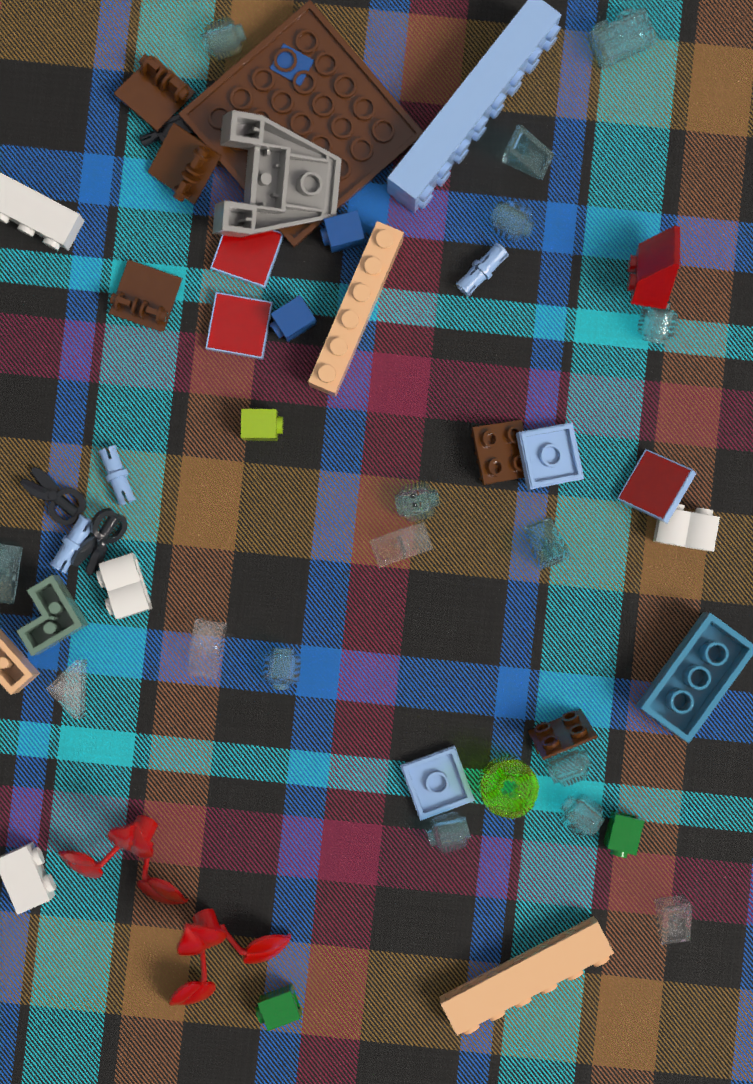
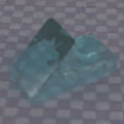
(9, 570)

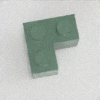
(58, 619)

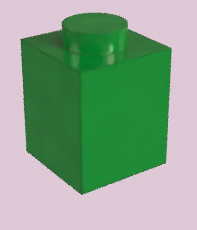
(623, 834)
(278, 1007)

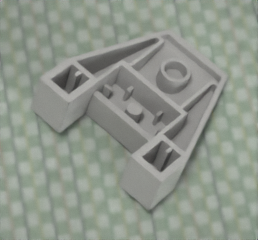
(285, 179)

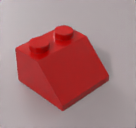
(654, 269)

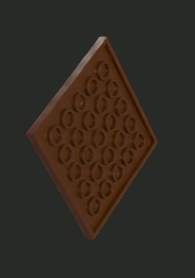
(335, 107)

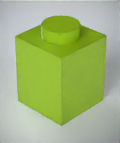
(260, 424)

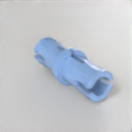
(482, 269)
(117, 475)
(71, 543)

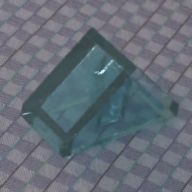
(527, 153)
(546, 543)

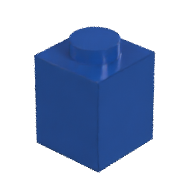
(286, 60)
(343, 231)
(292, 319)

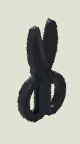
(50, 492)
(97, 544)

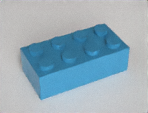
(696, 676)

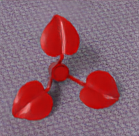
(136, 839)
(208, 933)

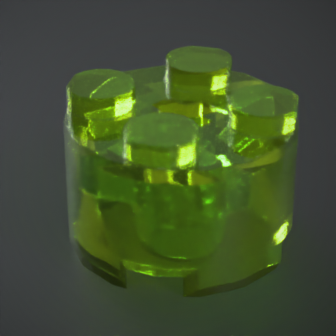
(524, 791)

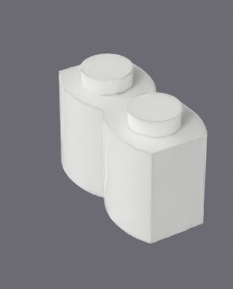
(689, 529)
(124, 586)

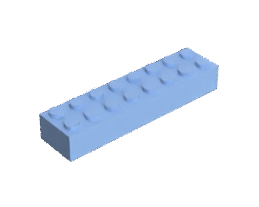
(473, 104)

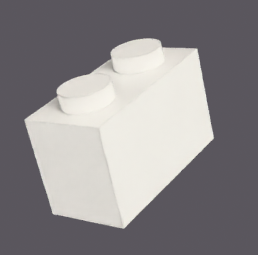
(26, 877)

